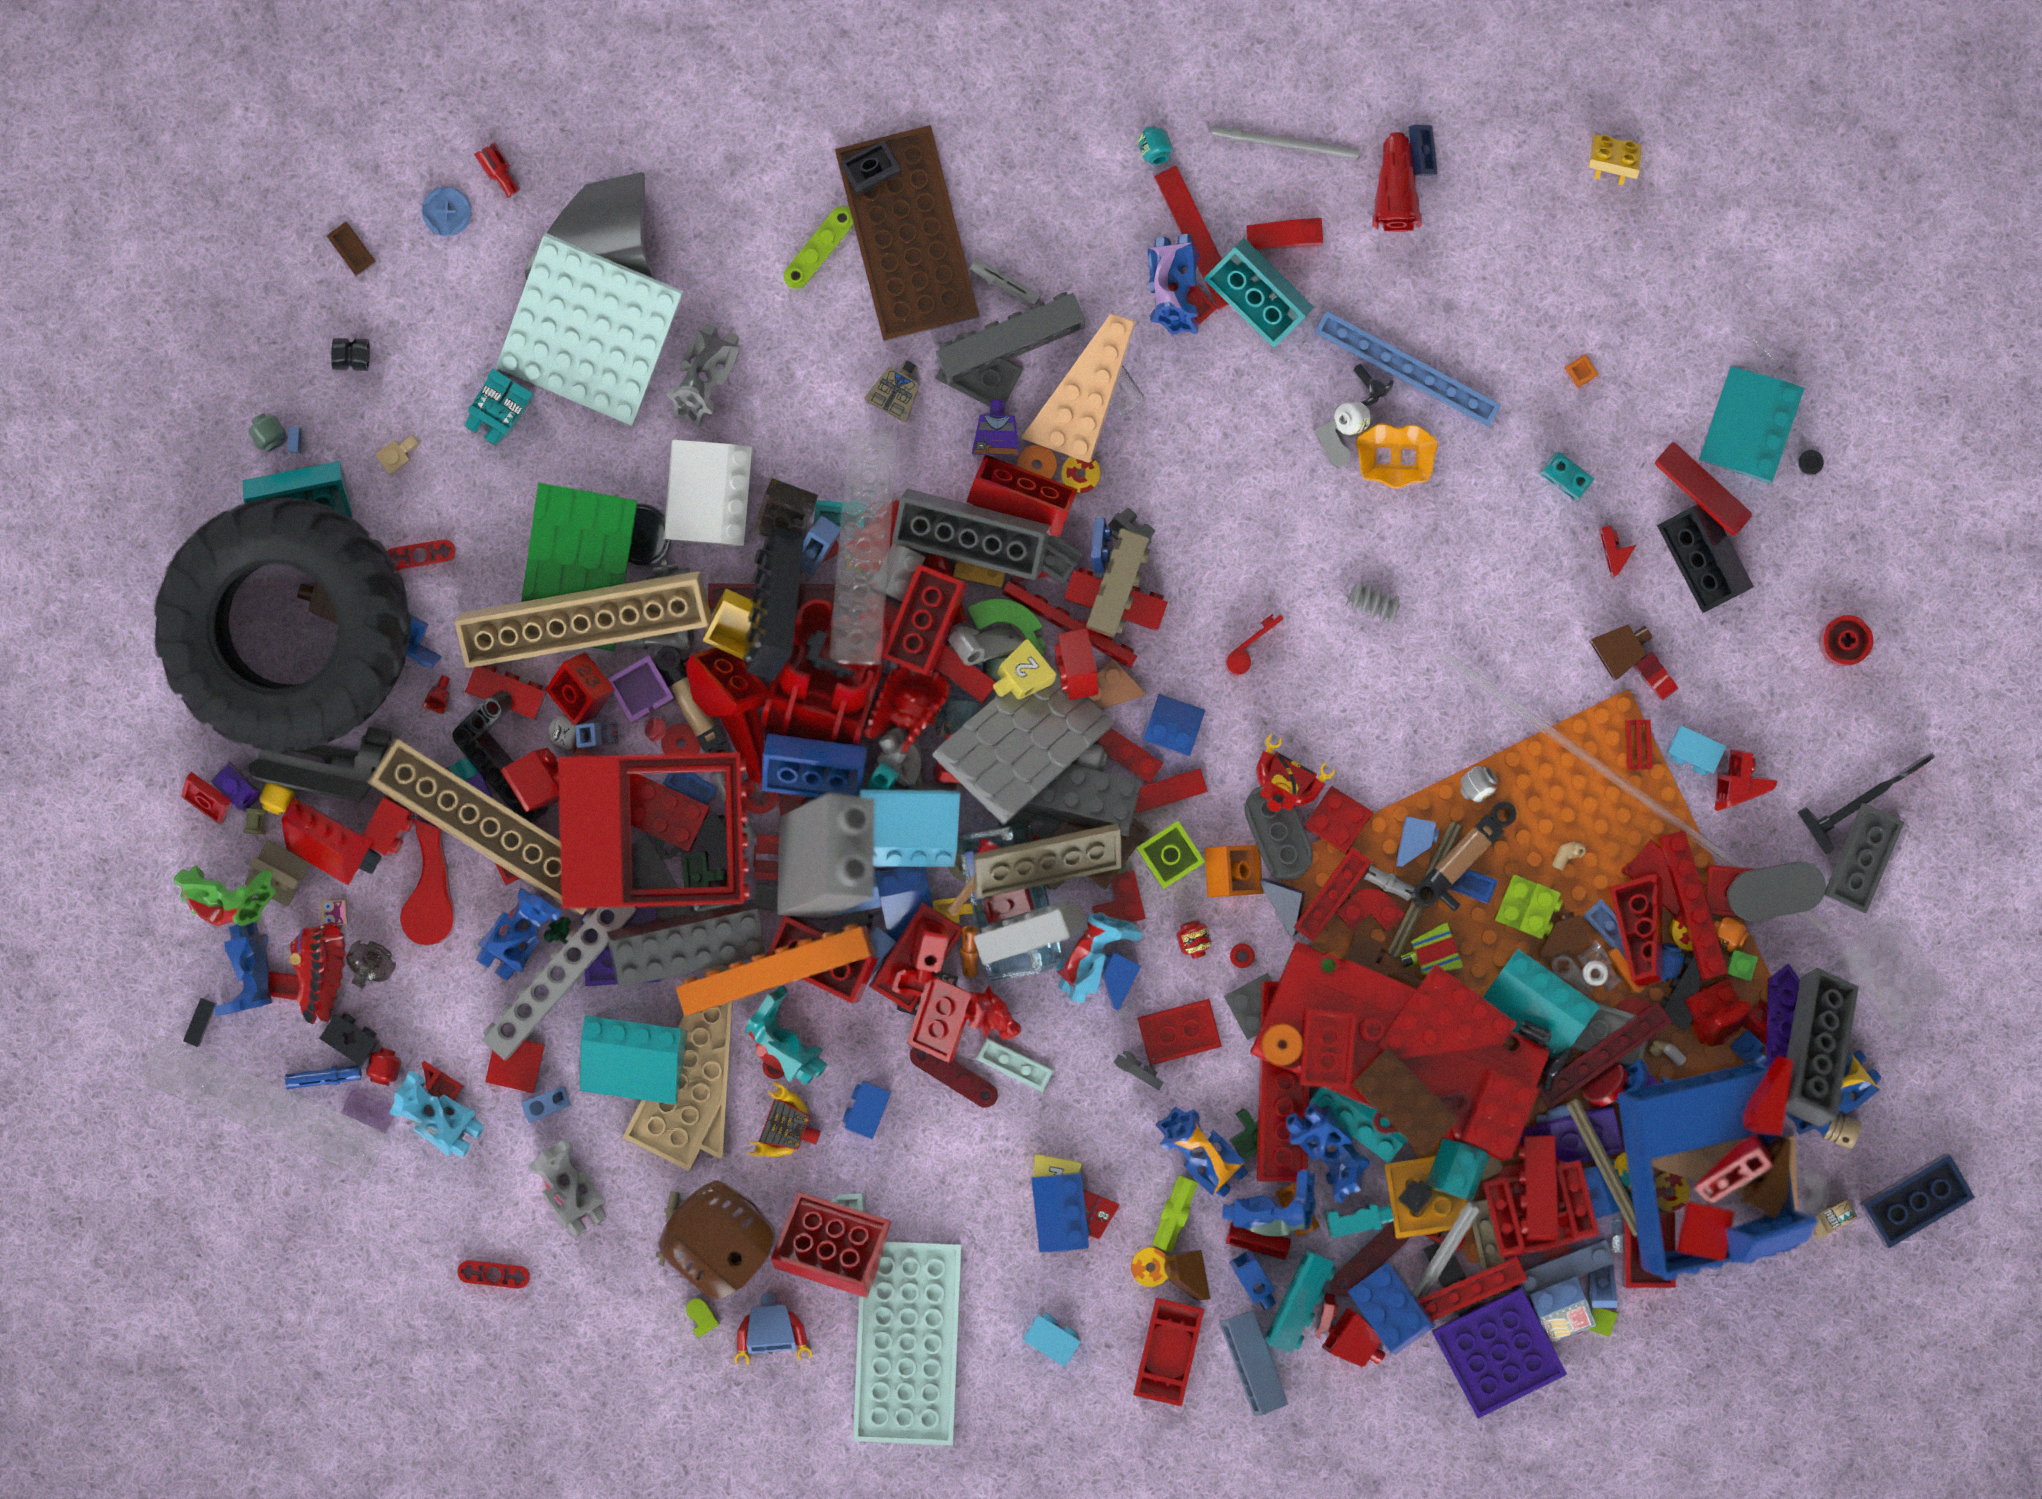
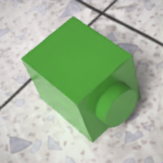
(1741, 965)

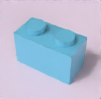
(1695, 750)
(1052, 1339)

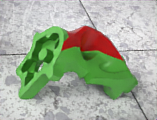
(217, 904)

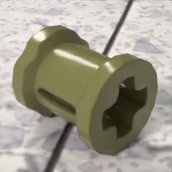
(255, 821)

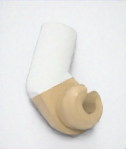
(1669, 1049)

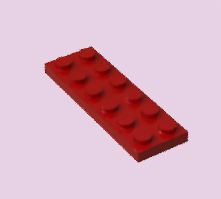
(662, 810)

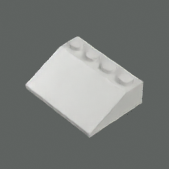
(707, 493)

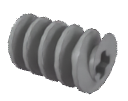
(1374, 602)

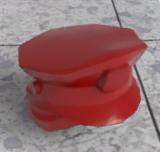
(997, 1016)

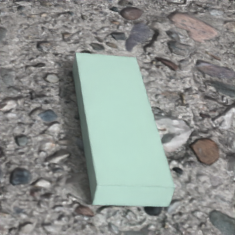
(1014, 1064)

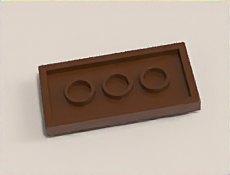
(1404, 1101)

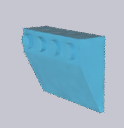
(915, 827)

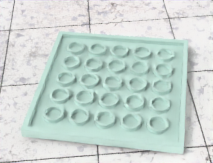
(589, 329)

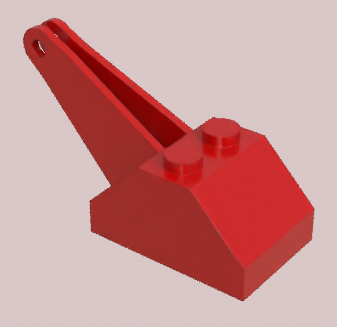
(726, 690)

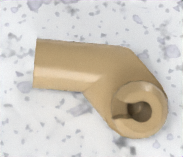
(1566, 852)

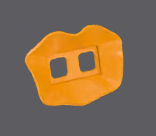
(1395, 473)

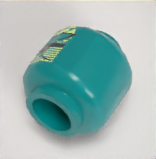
(1155, 145)

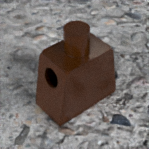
(1621, 649)

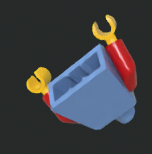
(770, 1330)

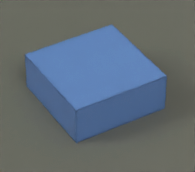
(294, 440)

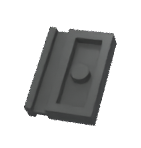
(1060, 559)

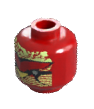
(1194, 939)

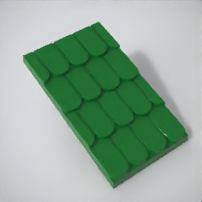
(577, 543)

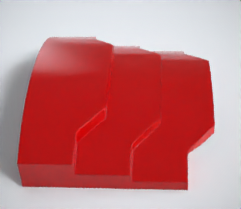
(1574, 1209)

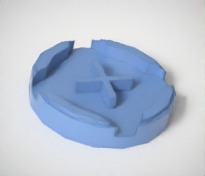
(446, 211)

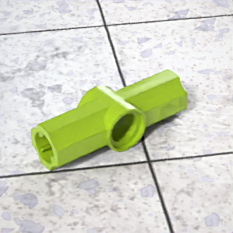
(1175, 1213)

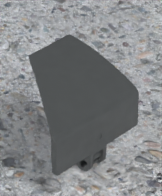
(606, 221)

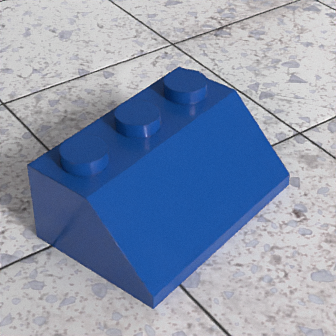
(1060, 1212)
(1769, 1235)

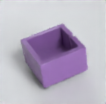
(640, 689)

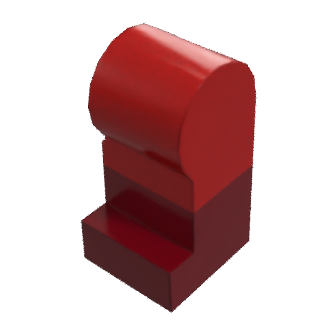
(1655, 676)

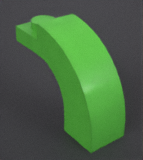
(1007, 611)

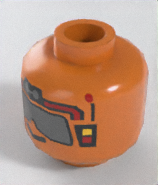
(1731, 934)

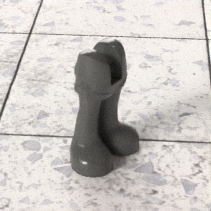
(679, 640)

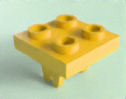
(1615, 157)

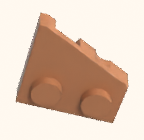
(1115, 687)

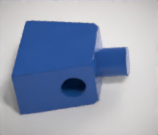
(1250, 1273)

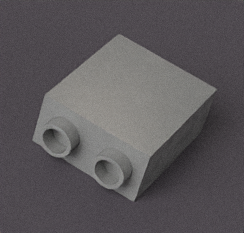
(826, 856)

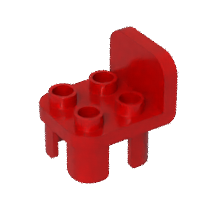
(814, 701)

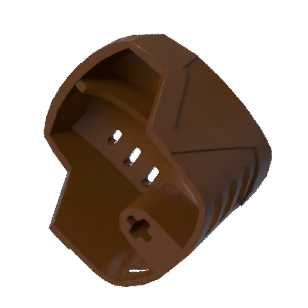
(711, 1234)

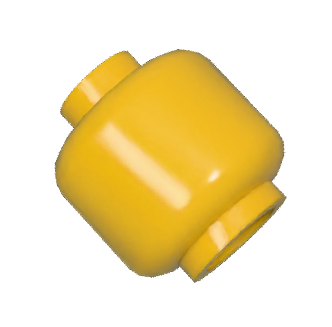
(276, 797)

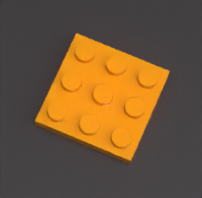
(1439, 1214)

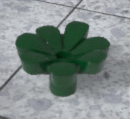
(558, 930)

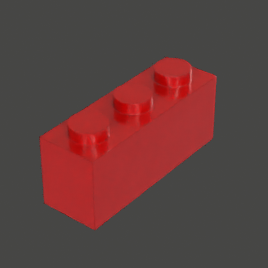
(526, 698)

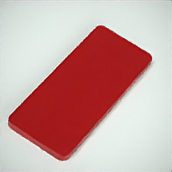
(1703, 488)

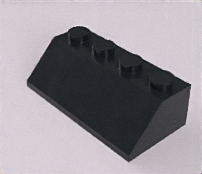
(1705, 557)

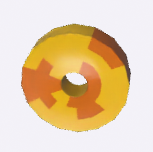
(1139, 1263)

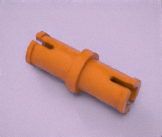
(969, 951)

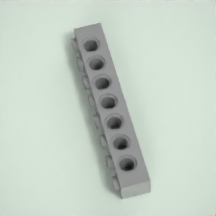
(505, 1045)

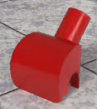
(438, 697)

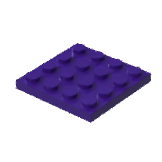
(1499, 1352)

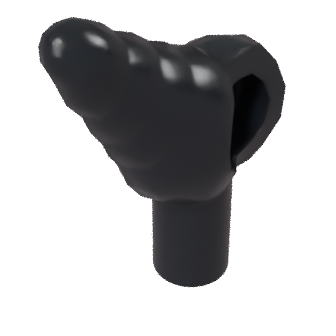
(1553, 1068)

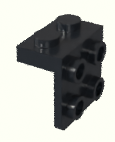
(815, 645)

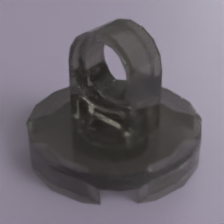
(369, 963)

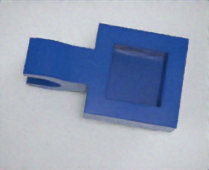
(1749, 1049)

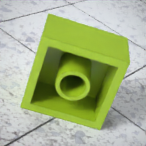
(1170, 855)

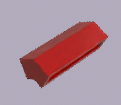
(1268, 1245)

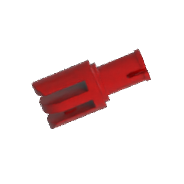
(497, 168)

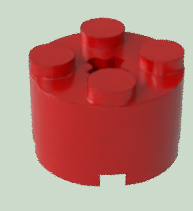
(1856, 631)

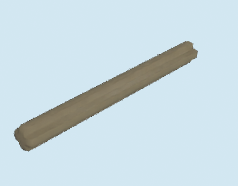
(1414, 912)
(1603, 1163)

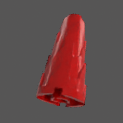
(1396, 193)

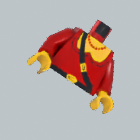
(1286, 781)

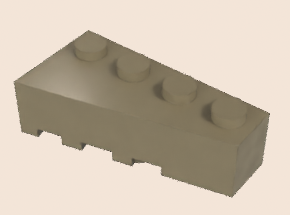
(1117, 583)

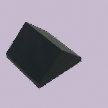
(871, 168)

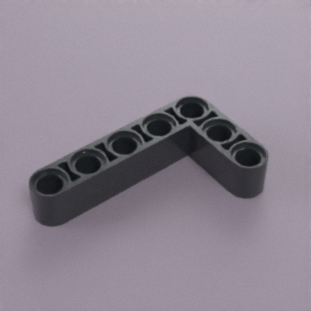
(486, 753)

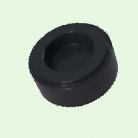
(1810, 462)

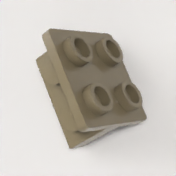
(286, 868)

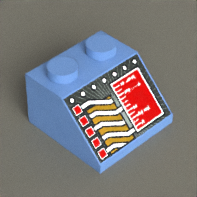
(1563, 1309)

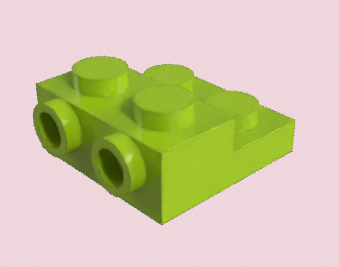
(1528, 907)

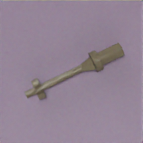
(671, 1208)

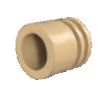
(1843, 1131)

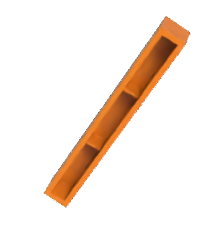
(775, 970)

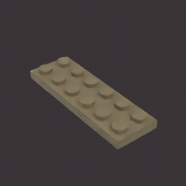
(1047, 861)

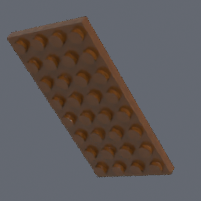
(911, 240)

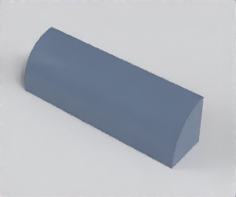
(1253, 1363)

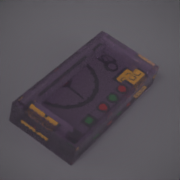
(368, 1111)

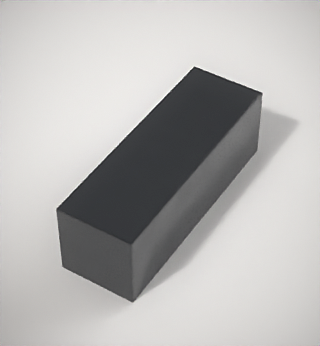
(199, 1022)

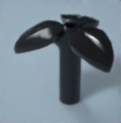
(1375, 387)

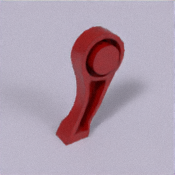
(429, 911)

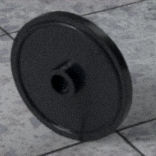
(648, 536)

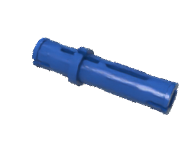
(334, 1076)

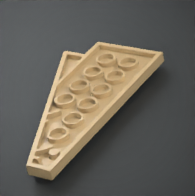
(700, 1112)

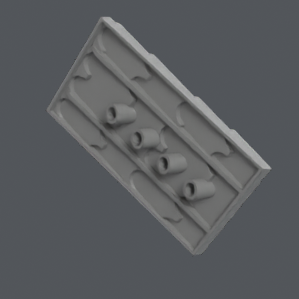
(1021, 745)

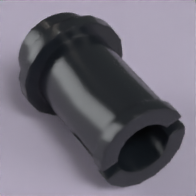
(1536, 1032)

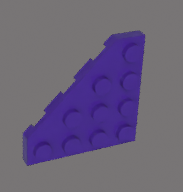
(1781, 1005)

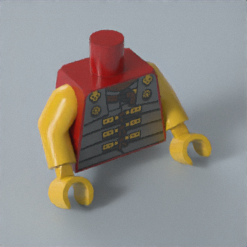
(785, 1125)

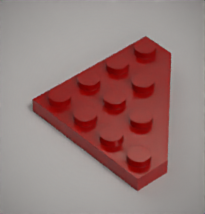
(1444, 1018)

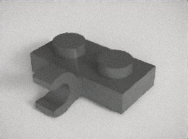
(1132, 1065)

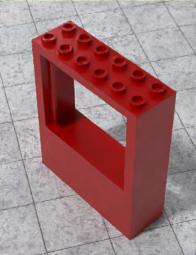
(598, 830)

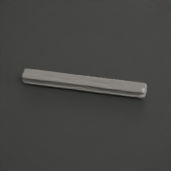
(1446, 1249)

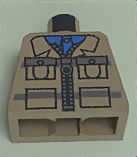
(895, 391)

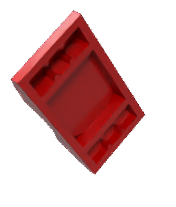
(1168, 1352)

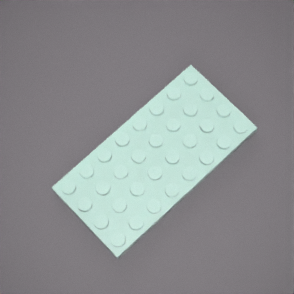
(909, 1346)

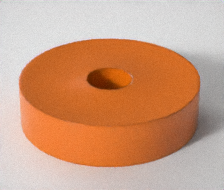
(1040, 453)
(1293, 1045)

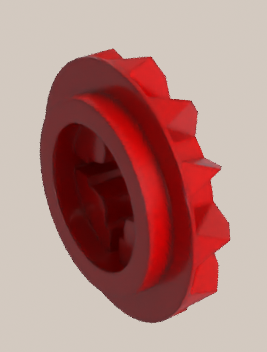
(753, 804)

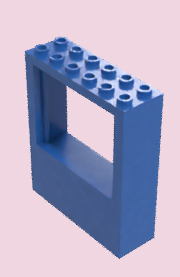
(1675, 1120)

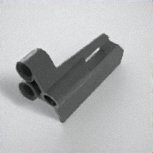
(341, 776)

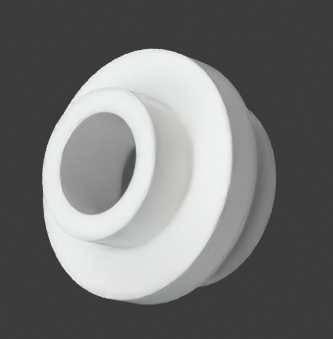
(1601, 978)

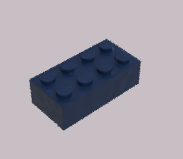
(1917, 1200)

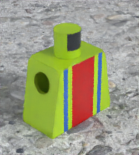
(1433, 948)

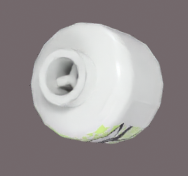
(1352, 418)

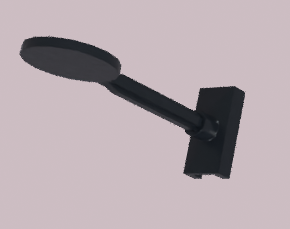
(1820, 827)

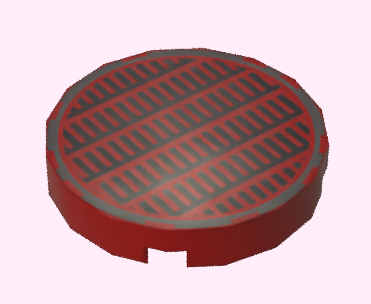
(1605, 1086)

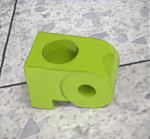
(701, 1312)

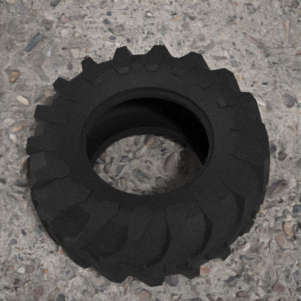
(197, 641)

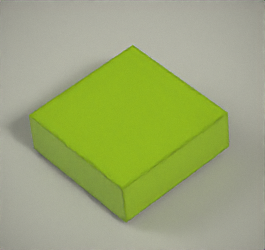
(1604, 1321)

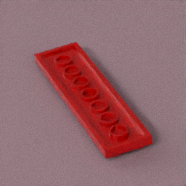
(1278, 1098)

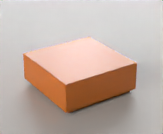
(1581, 371)

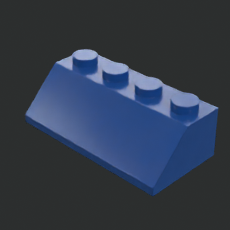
(812, 767)

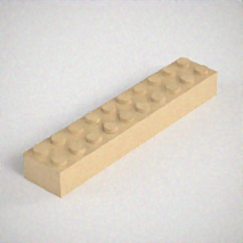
(583, 619)
(471, 817)

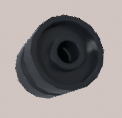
(350, 354)

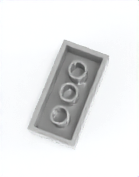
(1030, 931)

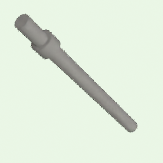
(1236, 134)

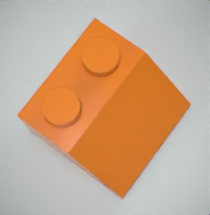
(1233, 871)

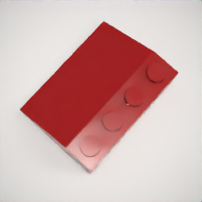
(831, 1244)

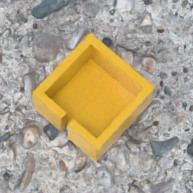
(729, 624)

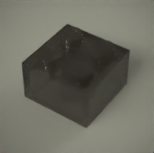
(785, 508)

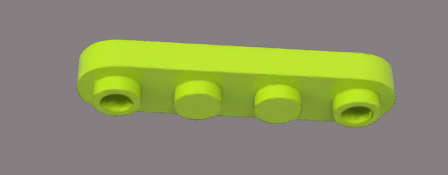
(818, 248)

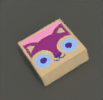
(334, 911)

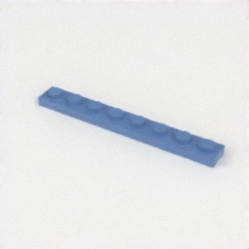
(1407, 369)

